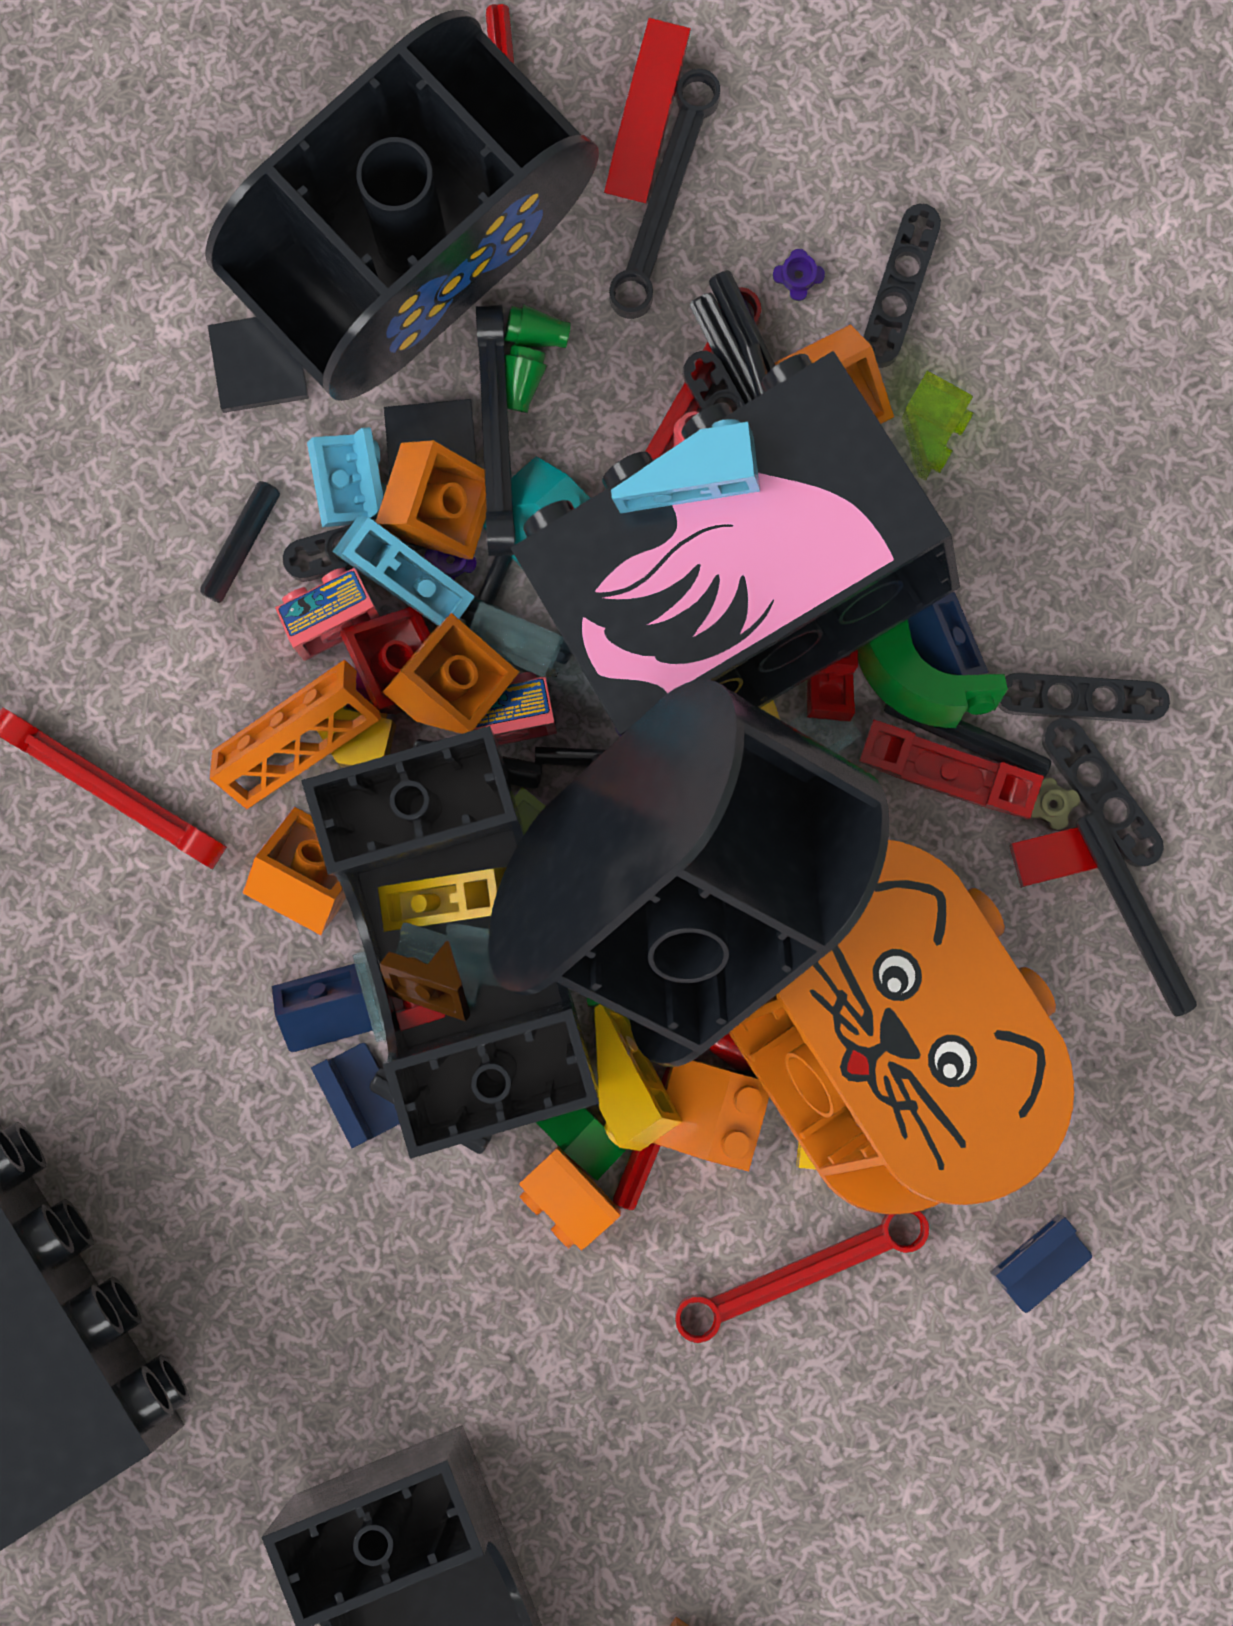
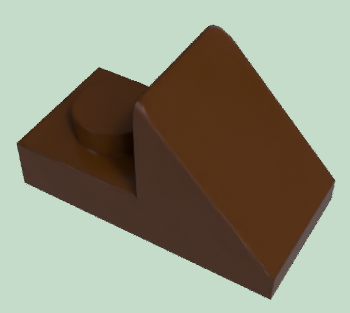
(427, 985)

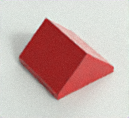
(382, 649)

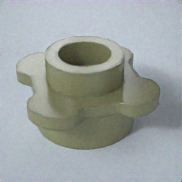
(1066, 801)

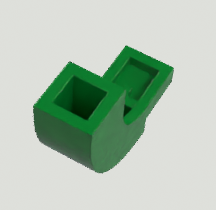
(920, 690)

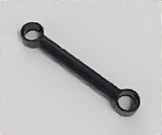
(665, 192)
(495, 430)

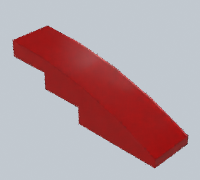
(647, 110)

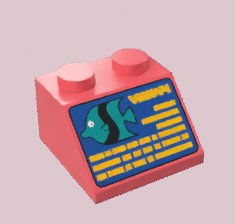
(318, 615)
(521, 711)

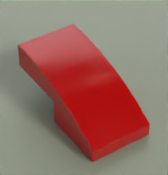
(832, 691)
(1051, 857)

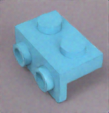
(346, 477)

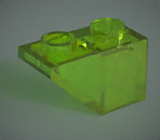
(931, 419)

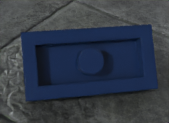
(945, 638)
(321, 1008)
(346, 1087)
(1042, 1263)

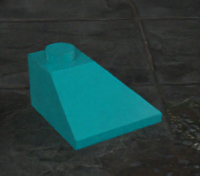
(537, 487)

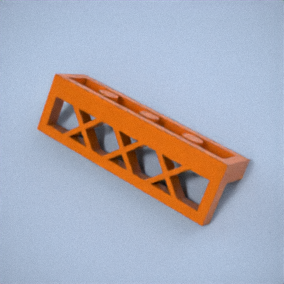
(286, 723)

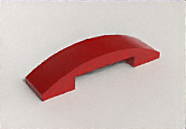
(950, 771)

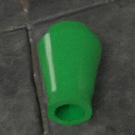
(535, 328)
(523, 374)

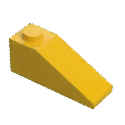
(440, 899)
(628, 1086)

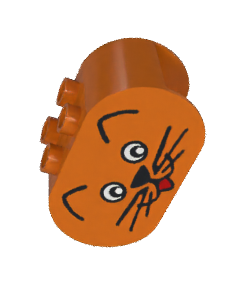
(917, 1051)

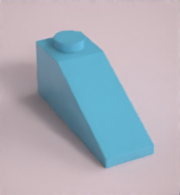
(700, 468)
(402, 571)

